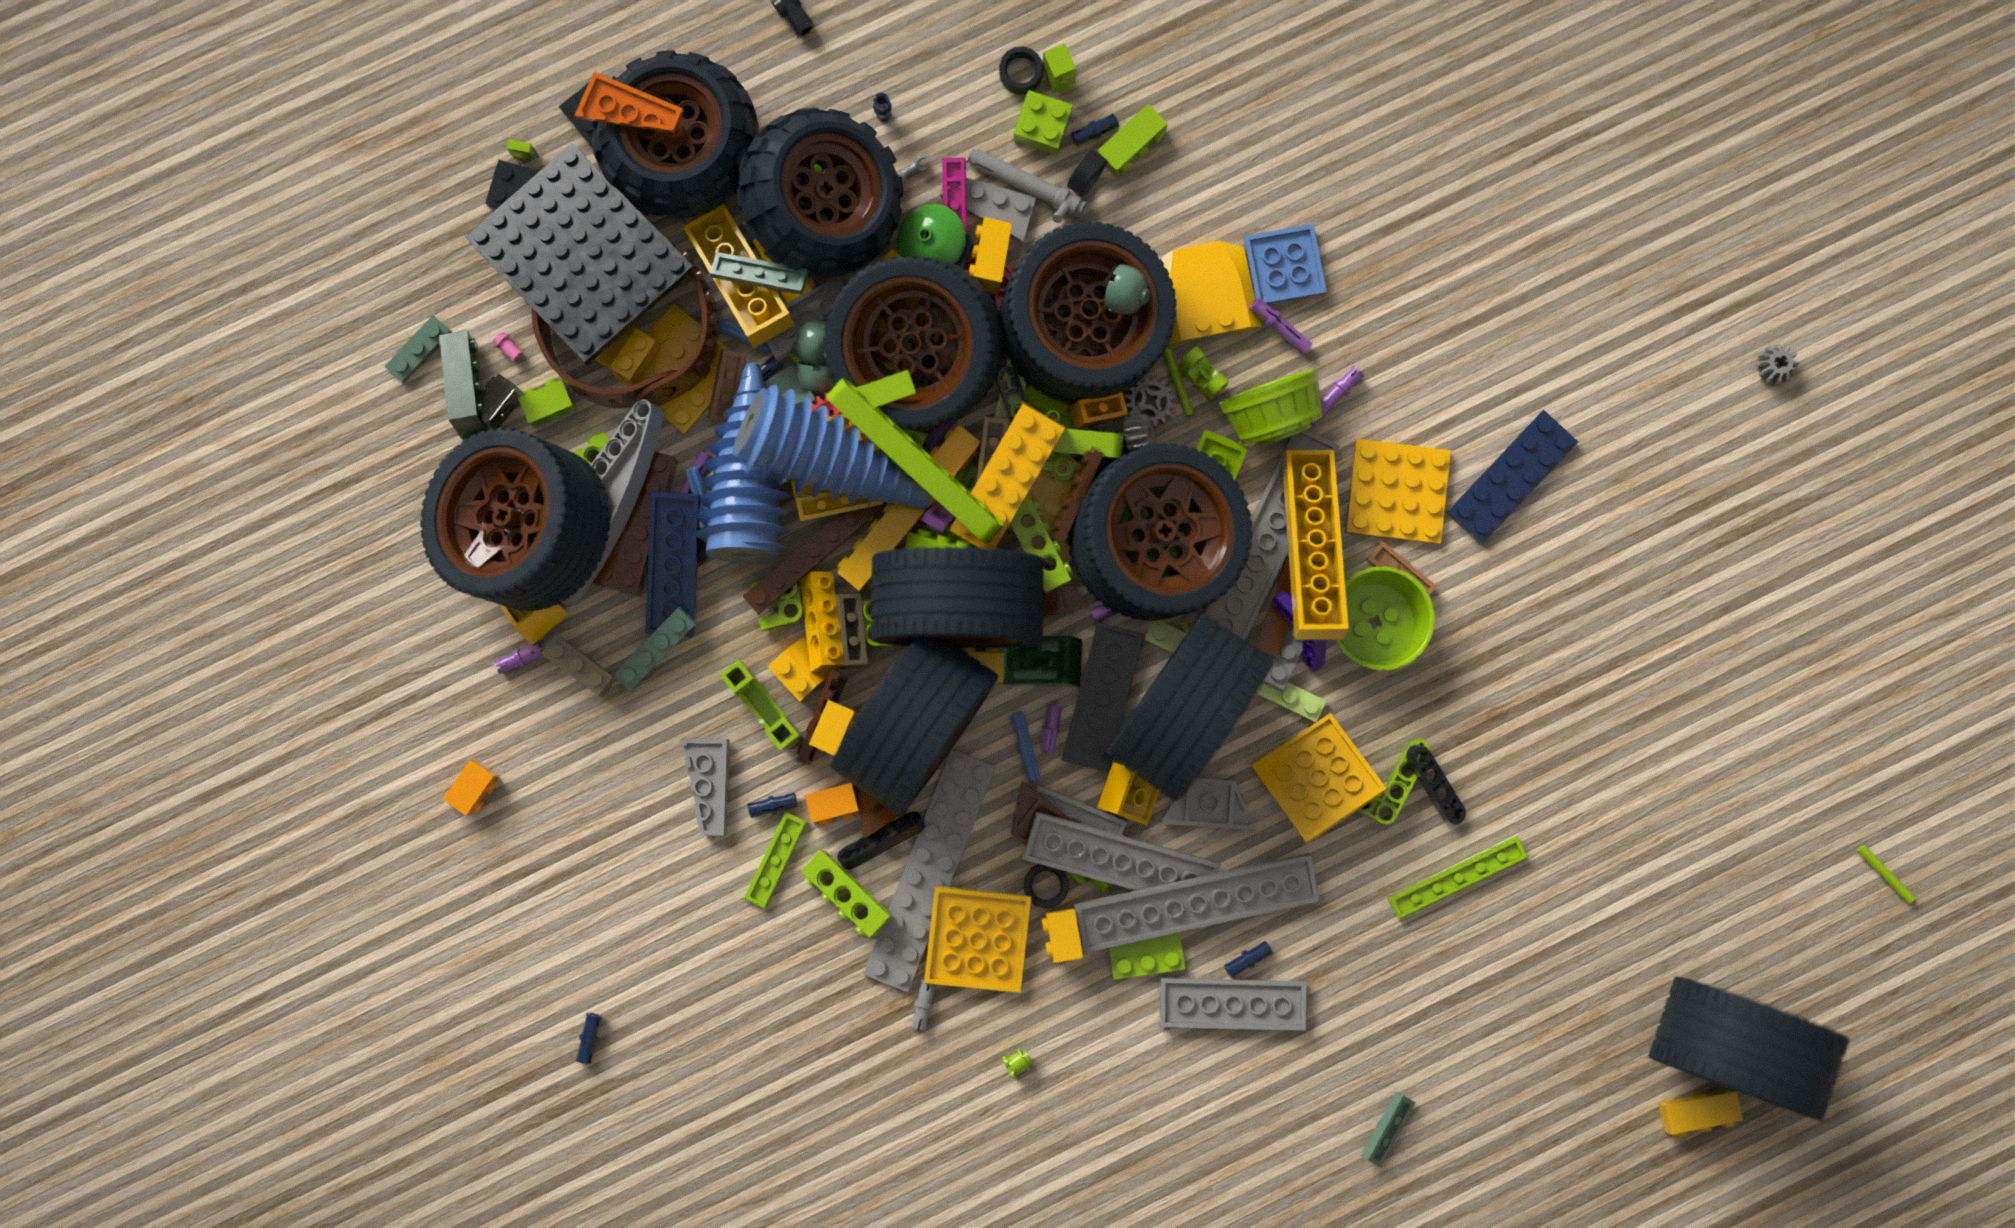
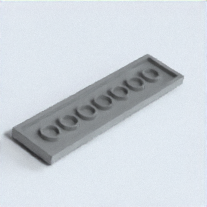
(1109, 855)

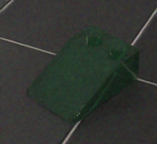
(1049, 664)

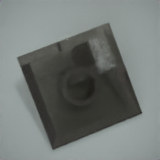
(499, 400)

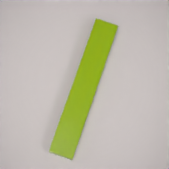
(1457, 877)

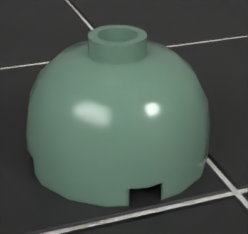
(1127, 291)
(811, 343)
(815, 379)

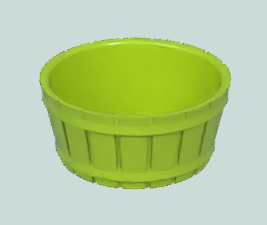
(1275, 408)
(1401, 608)

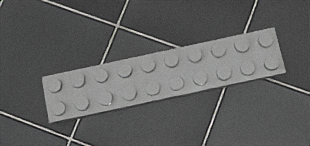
(1268, 549)
(929, 865)
(1196, 902)

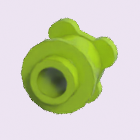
(1017, 1063)

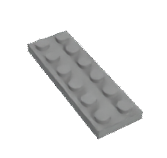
(1233, 1004)

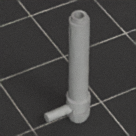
(1060, 198)

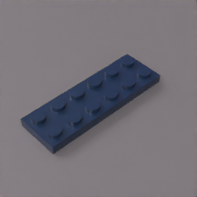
(1512, 477)
(672, 557)

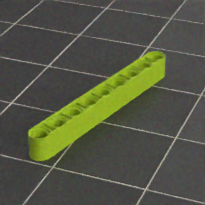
(915, 461)

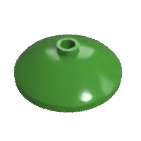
(945, 230)

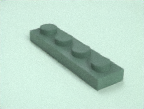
(759, 273)
(654, 648)

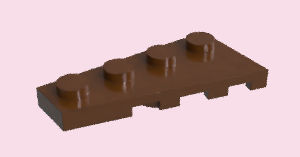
(1076, 494)
(832, 691)

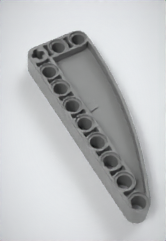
(623, 470)

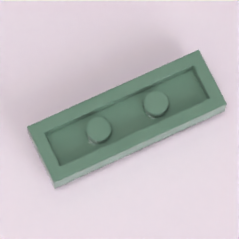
(417, 349)
(1388, 1129)

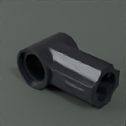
(794, 15)

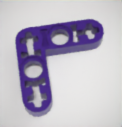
(1312, 650)

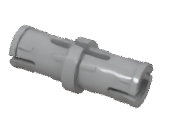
(923, 1005)

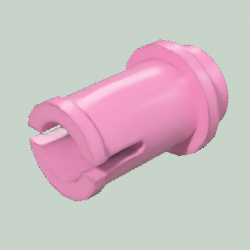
(508, 346)

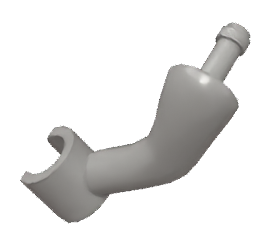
(906, 172)

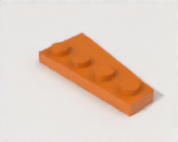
(620, 104)

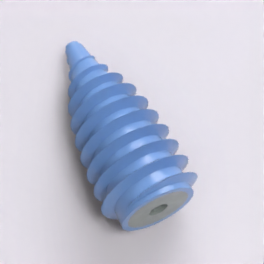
(820, 452)
(741, 505)

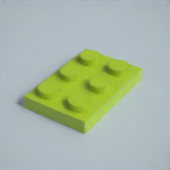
(1147, 957)

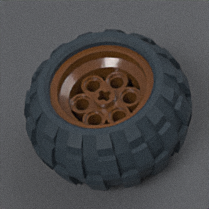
(845, 152)
(711, 171)

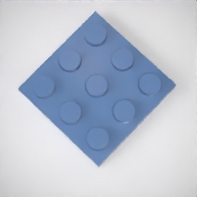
(1285, 264)

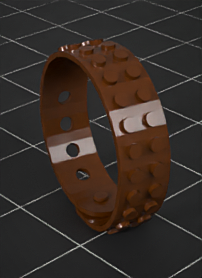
(662, 386)

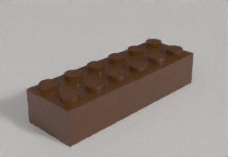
(628, 561)

